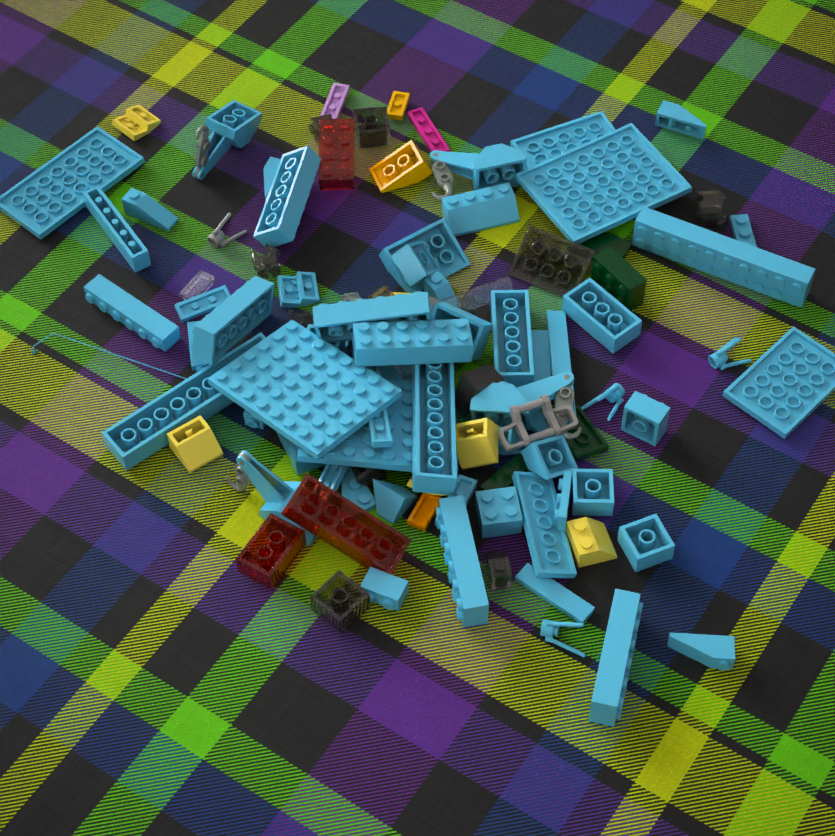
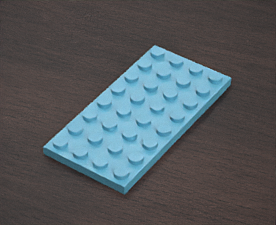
(57, 187)

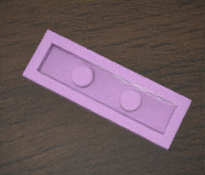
(336, 100)

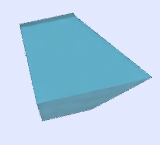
(391, 500)

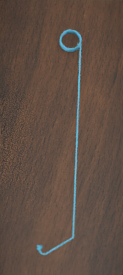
(35, 351)

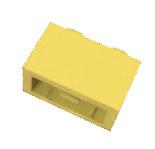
(477, 443)
(194, 444)

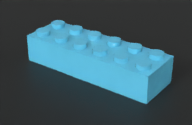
(287, 197)
(232, 320)
(336, 320)
(512, 336)
(412, 342)
(462, 561)
(616, 658)

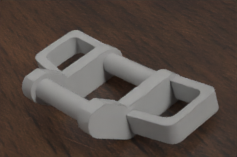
(554, 429)

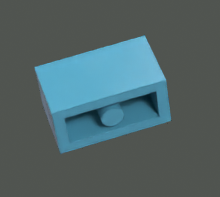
(385, 588)

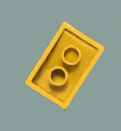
(401, 168)

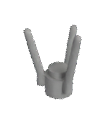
(217, 236)

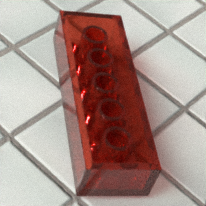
(345, 526)

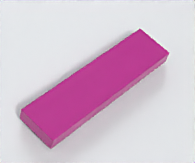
(427, 130)

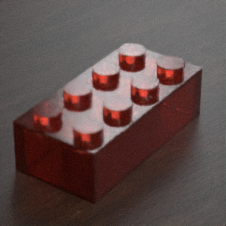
(337, 154)

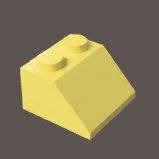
(589, 541)

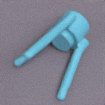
(719, 358)
(613, 394)
(551, 628)

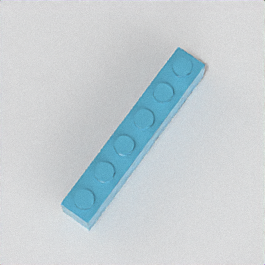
(117, 229)
(132, 313)

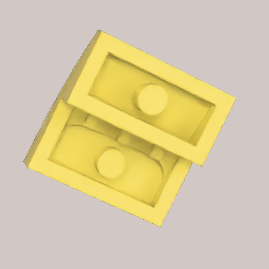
(136, 122)

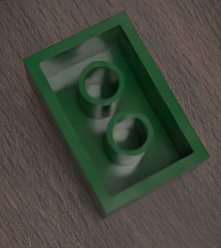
(618, 278)

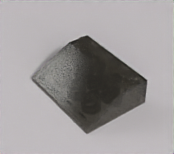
(551, 262)

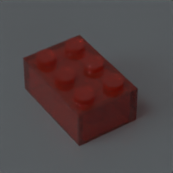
(271, 551)

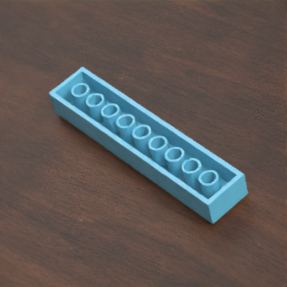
(723, 257)
(147, 428)
(433, 429)

